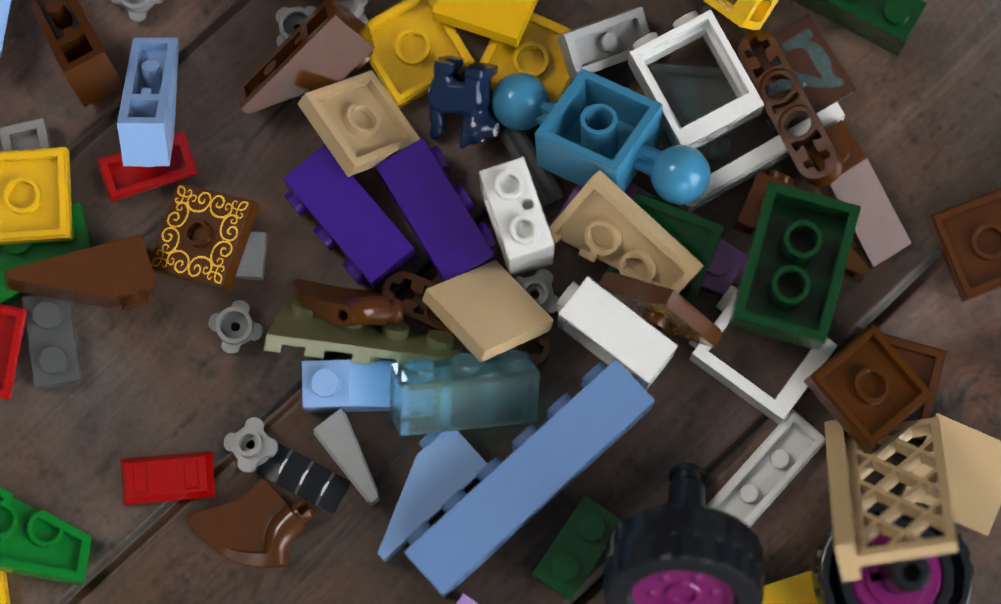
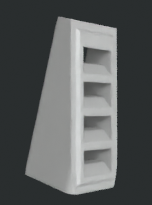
(342, 445)

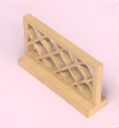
(850, 507)

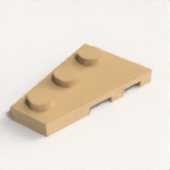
(620, 233)

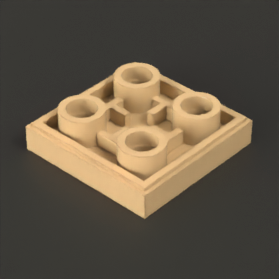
(488, 310)
(972, 473)

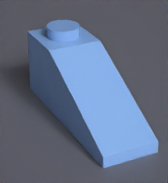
(149, 103)
(345, 385)
(436, 475)

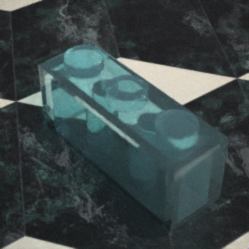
(463, 393)

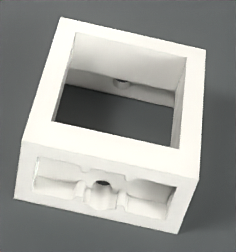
(720, 121)
(516, 217)
(613, 331)
(773, 408)

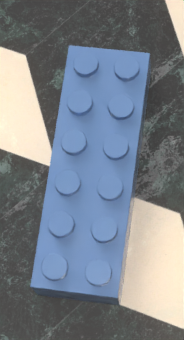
(530, 477)

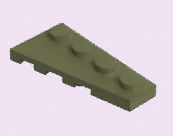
(363, 343)

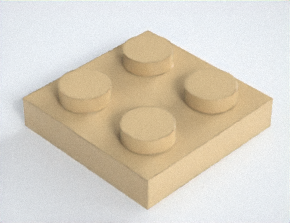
(358, 122)

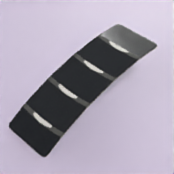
(304, 478)

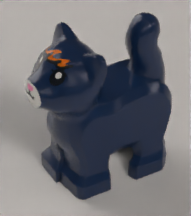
(463, 95)

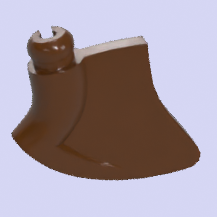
(347, 305)
(254, 527)

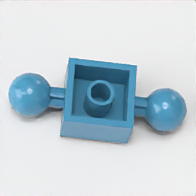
(600, 129)

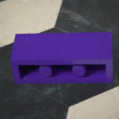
(436, 210)
(347, 219)

